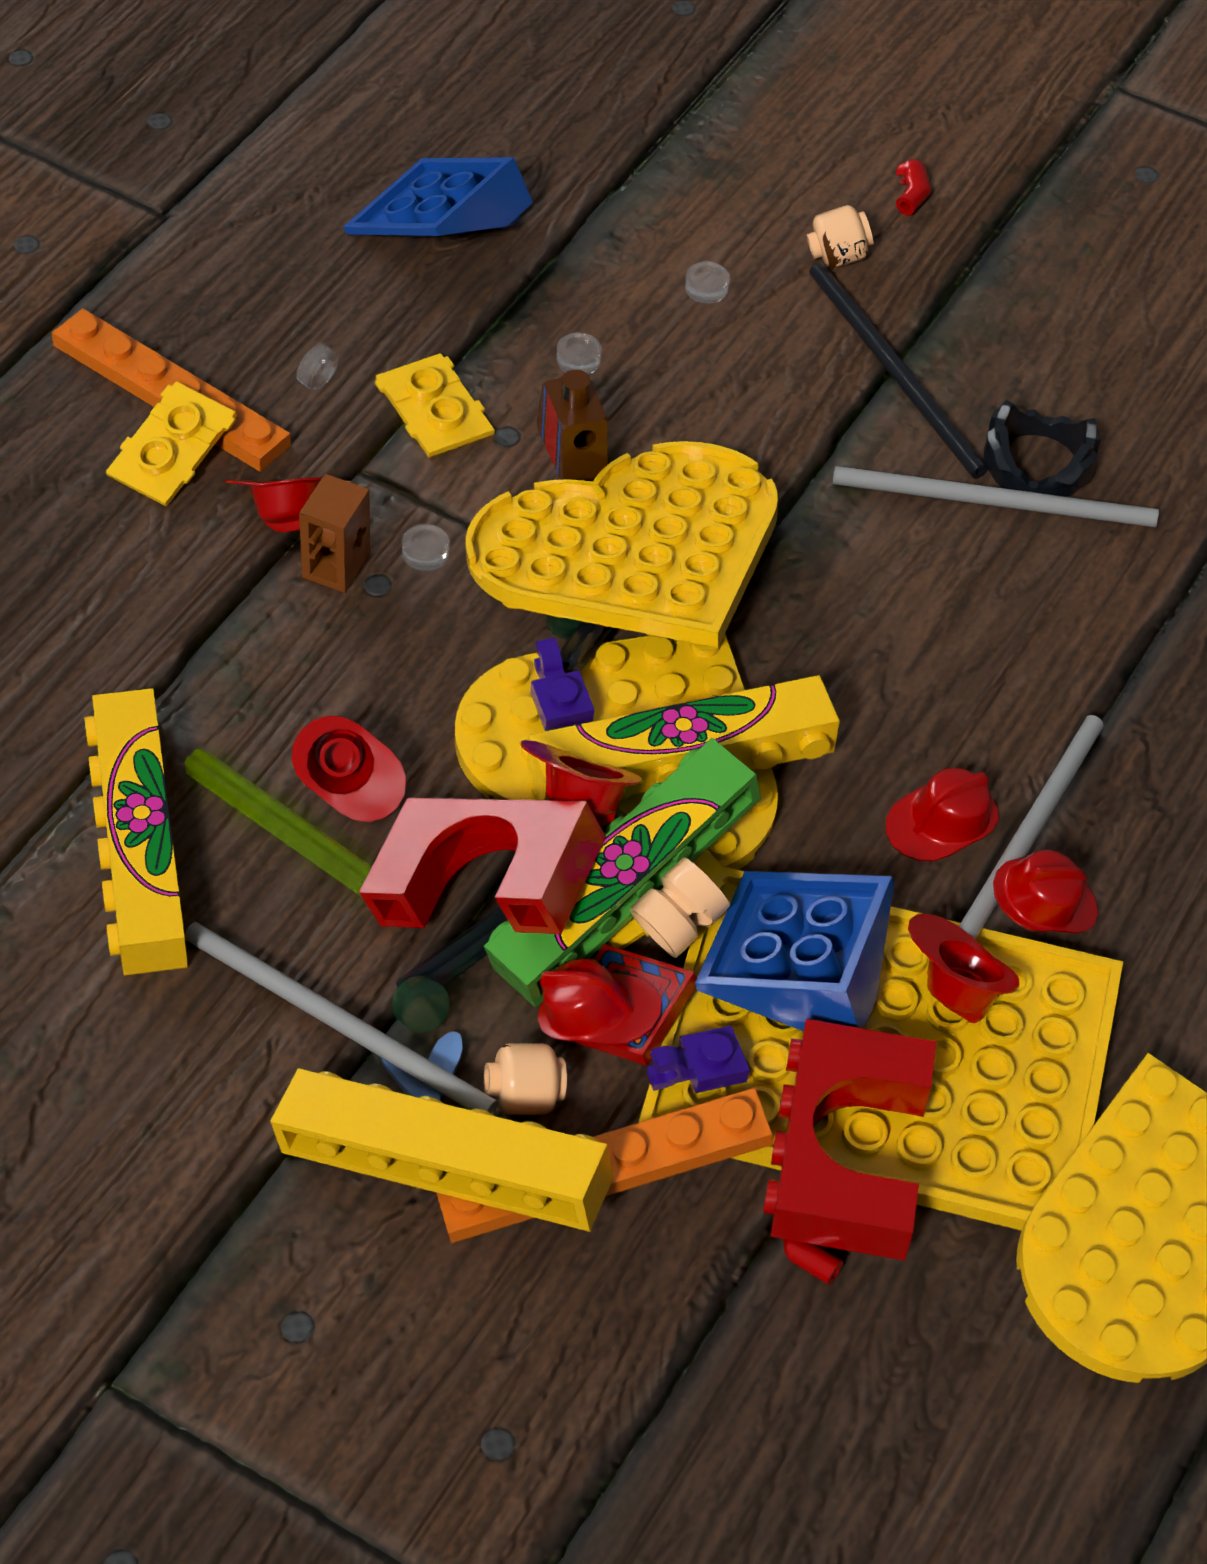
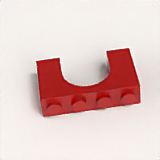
(439, 836)
(814, 1194)

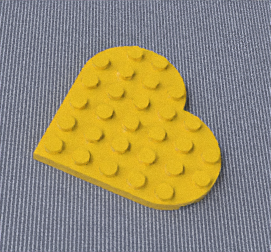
(640, 549)
(620, 681)
(1123, 1236)

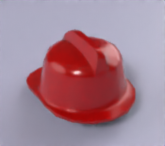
(280, 501)
(349, 768)
(582, 780)
(942, 815)
(1046, 893)
(959, 968)
(596, 1006)

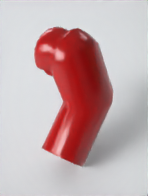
(918, 186)
(813, 1260)

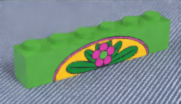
(670, 823)

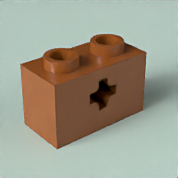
(335, 533)

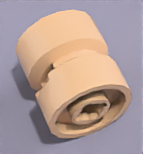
(679, 907)

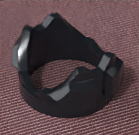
(1077, 435)

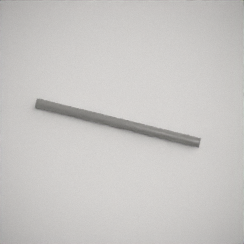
(995, 496)
(1035, 820)
(339, 1019)

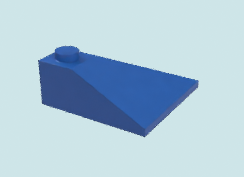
(447, 199)
(801, 947)

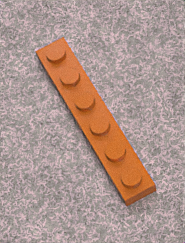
(148, 374)
(646, 1154)

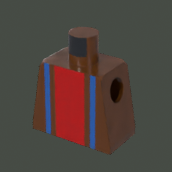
(570, 410)

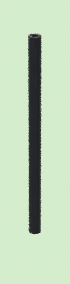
(899, 371)

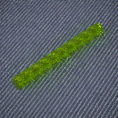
(277, 819)

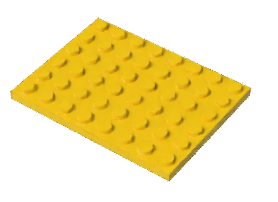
(1004, 1091)

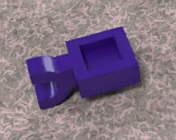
(558, 695)
(705, 1058)

